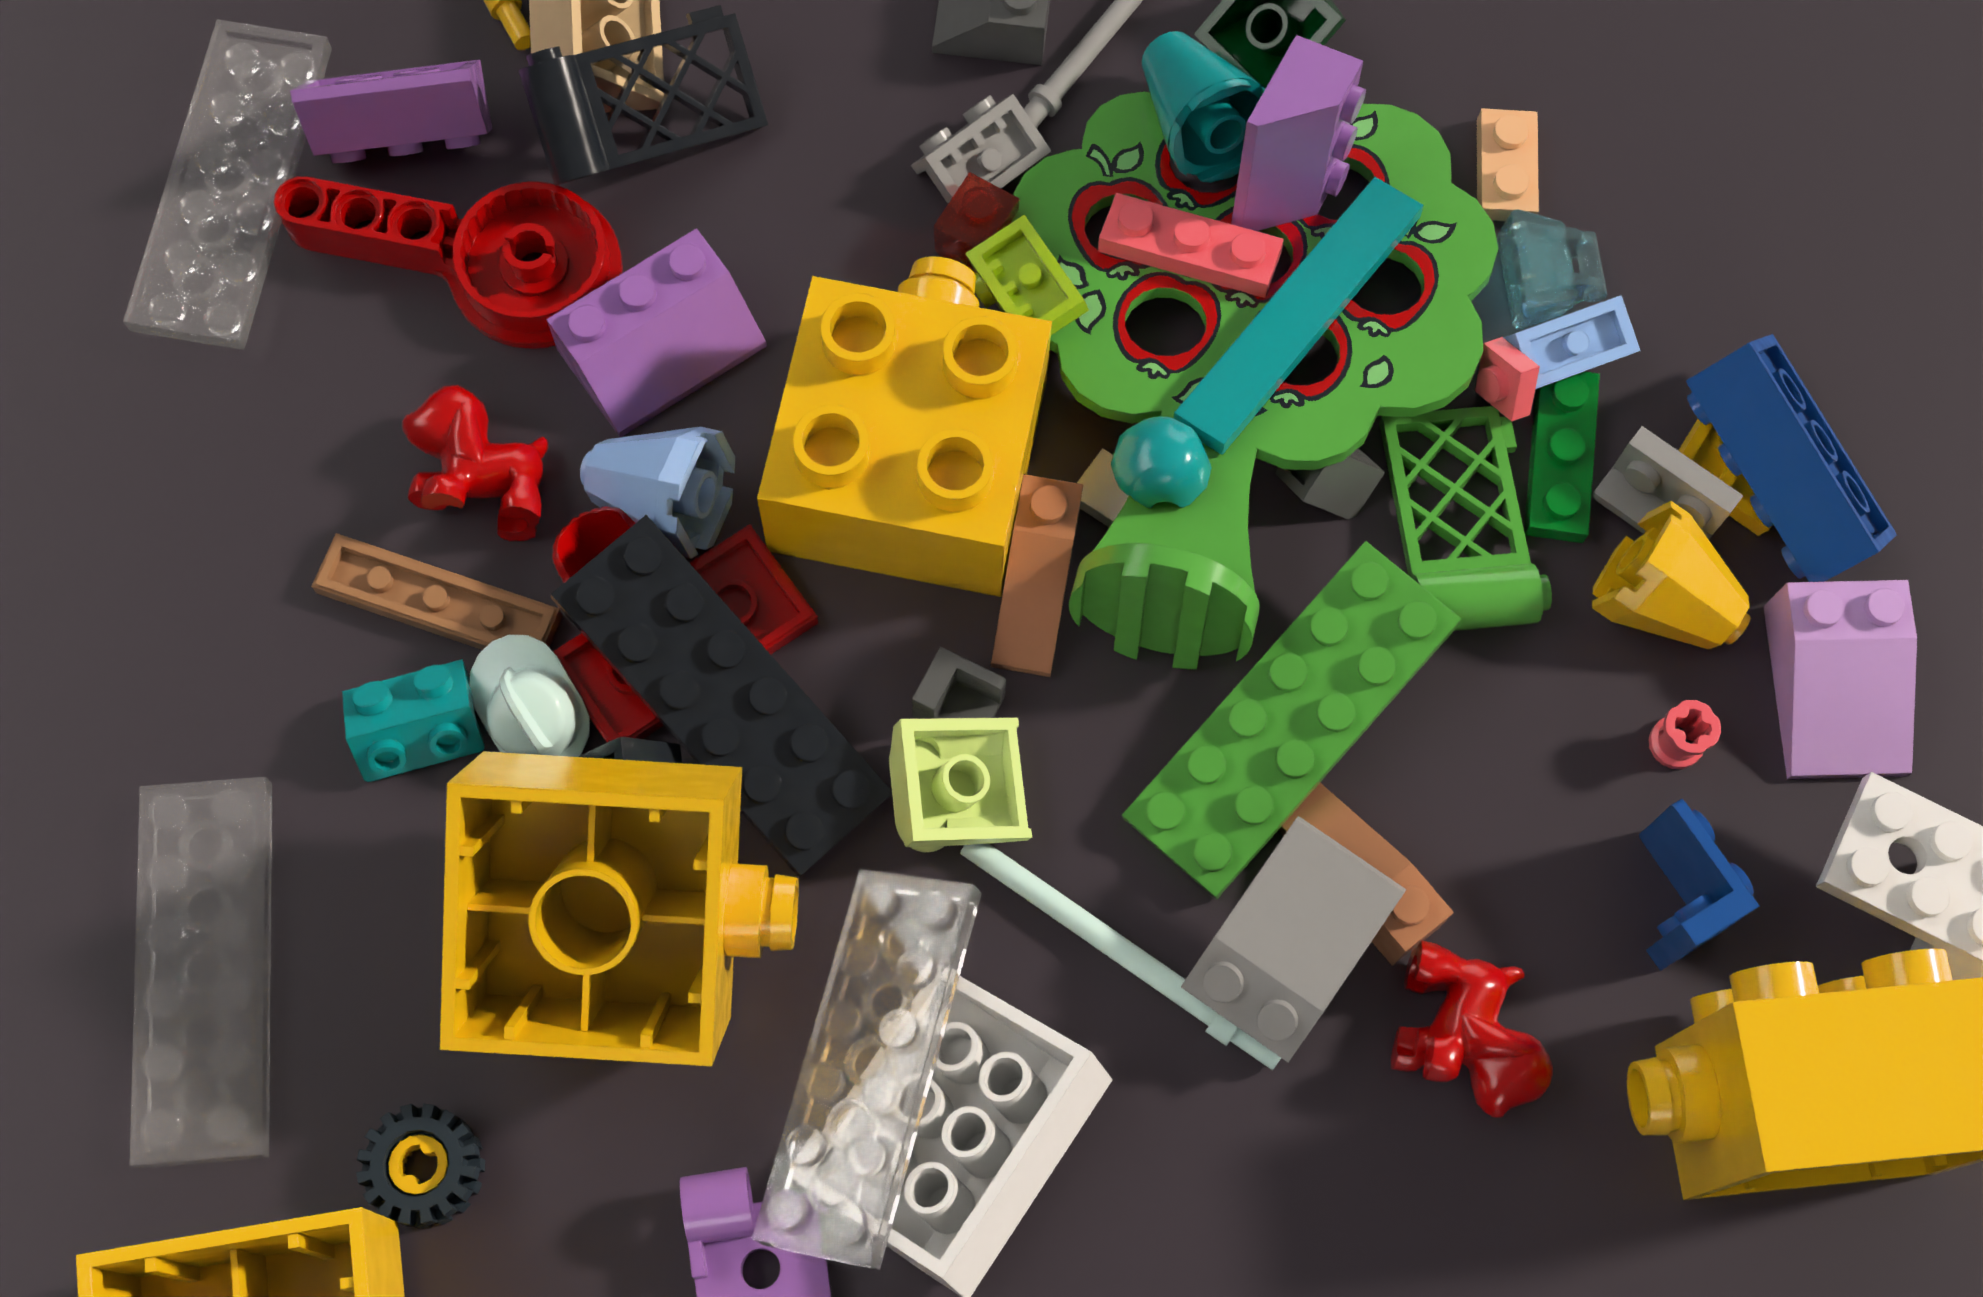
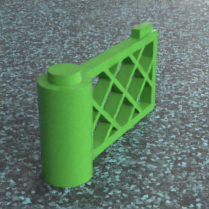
(1481, 587)

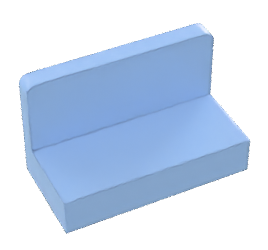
(1578, 340)

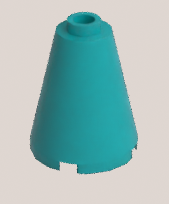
(1199, 105)

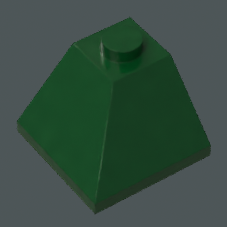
(1259, 32)

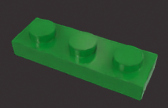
(1562, 458)

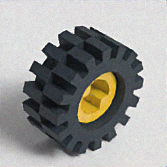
(403, 1195)

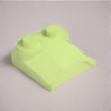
(957, 782)

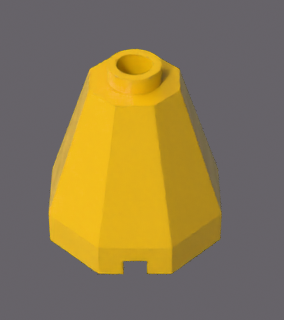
(1672, 583)

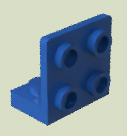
(1710, 886)

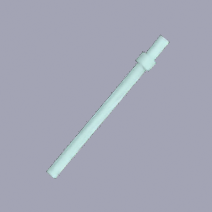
(1112, 945)

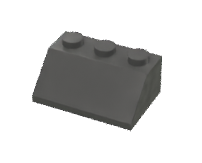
(992, 29)

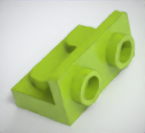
(1024, 277)

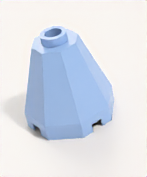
(669, 478)

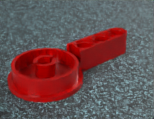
(472, 254)

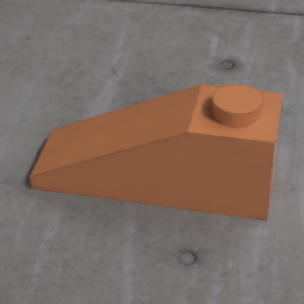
(1037, 575)
(1419, 909)

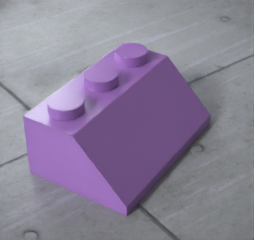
(394, 110)
(1298, 137)
(656, 332)

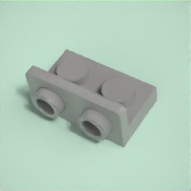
(993, 145)
(1657, 473)

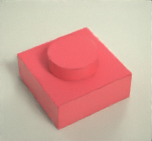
(1507, 379)

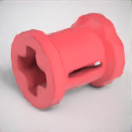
(1699, 726)

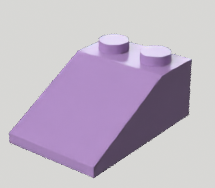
(1844, 677)

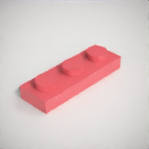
(1190, 245)

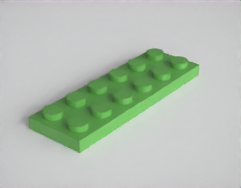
(1291, 719)

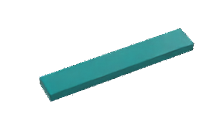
(1298, 315)

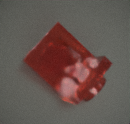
(972, 217)

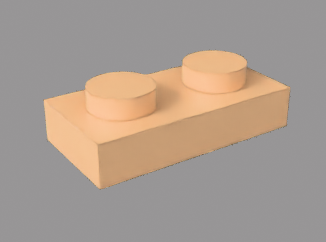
(1507, 162)

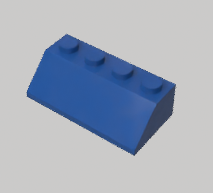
(1789, 460)

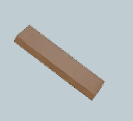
(429, 596)

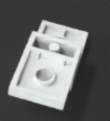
(1943, 896)

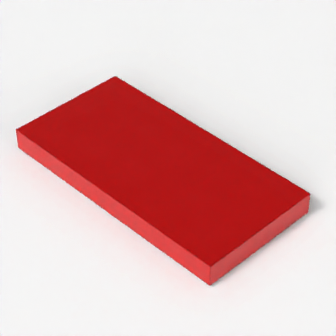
(749, 584)

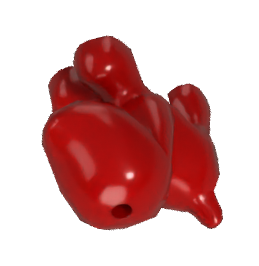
(455, 430)
(1502, 1063)

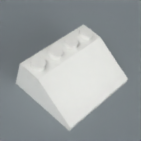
(989, 1135)

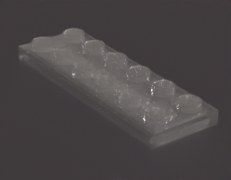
(218, 202)
(202, 973)
(868, 1069)

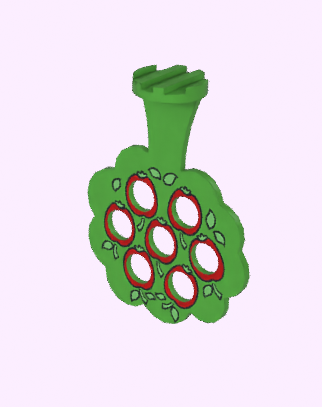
(1185, 574)

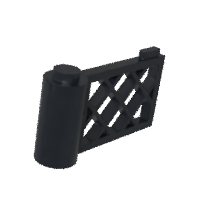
(571, 109)

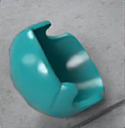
(1161, 462)

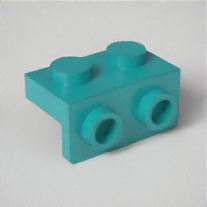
(411, 721)

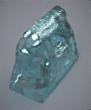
(1539, 267)

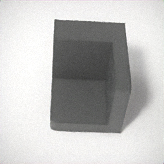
(1337, 487)
(958, 689)

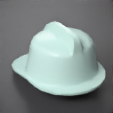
(528, 699)

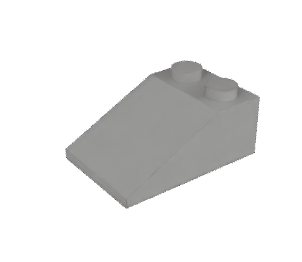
(1293, 938)

